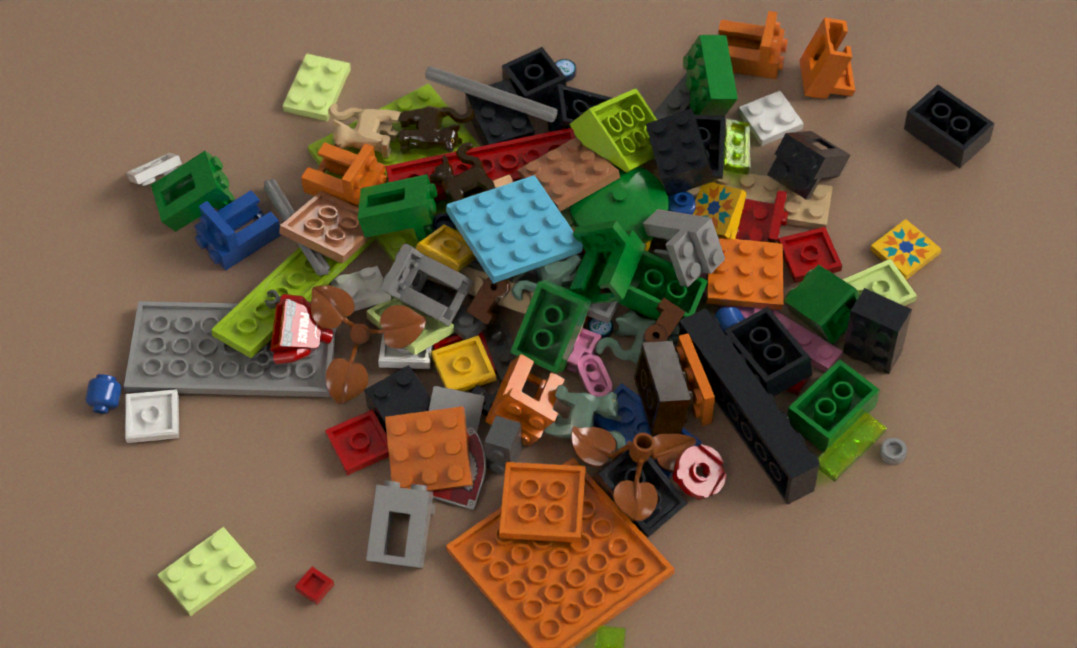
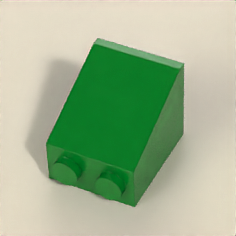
(823, 303)

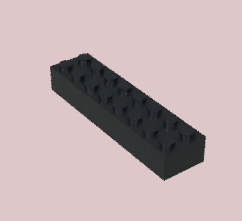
(752, 409)

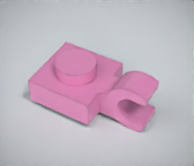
(583, 346)

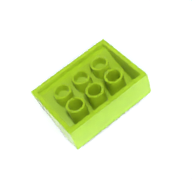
(618, 130)

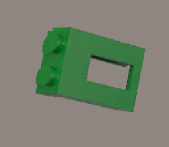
(189, 187)
(398, 207)
(608, 261)

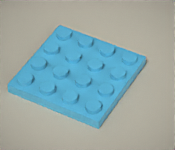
(513, 228)

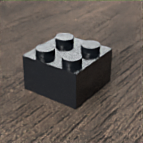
(533, 75)

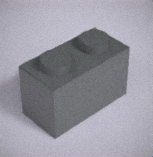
(503, 444)

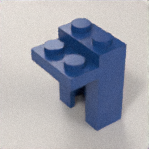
(218, 230)

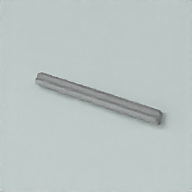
(491, 94)
(286, 210)

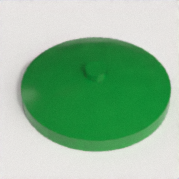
(627, 200)

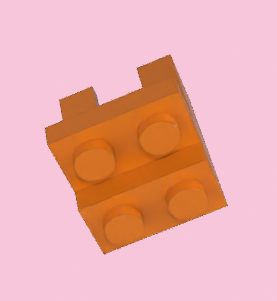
(755, 48)
(825, 68)
(357, 173)
(533, 413)

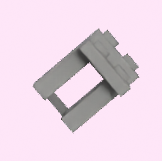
(689, 243)
(409, 276)
(412, 501)

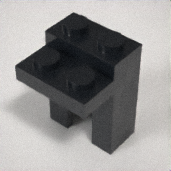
(803, 164)

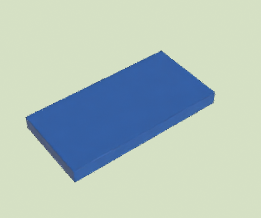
(632, 420)

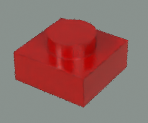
(314, 585)

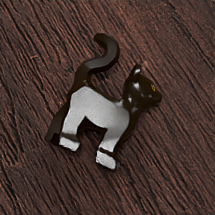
(428, 130)
(465, 184)

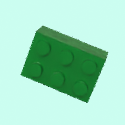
(710, 76)
(657, 280)
(551, 326)
(832, 405)

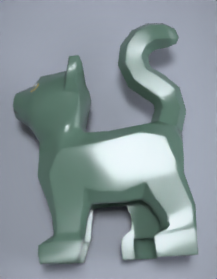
(558, 272)
(629, 325)
(583, 413)

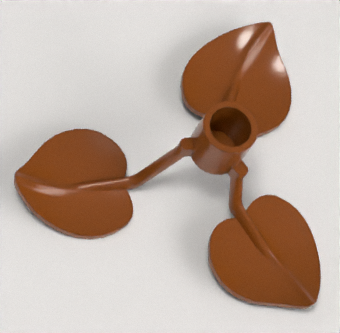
(331, 307)
(632, 498)

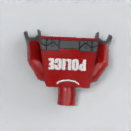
(294, 330)

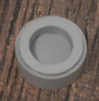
(893, 451)

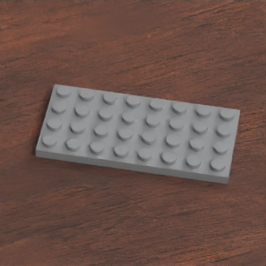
(177, 351)

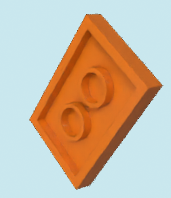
(696, 381)

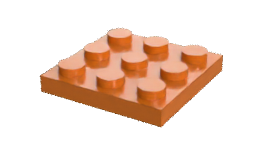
(748, 275)
(430, 449)
(542, 502)

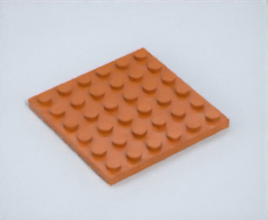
(563, 590)

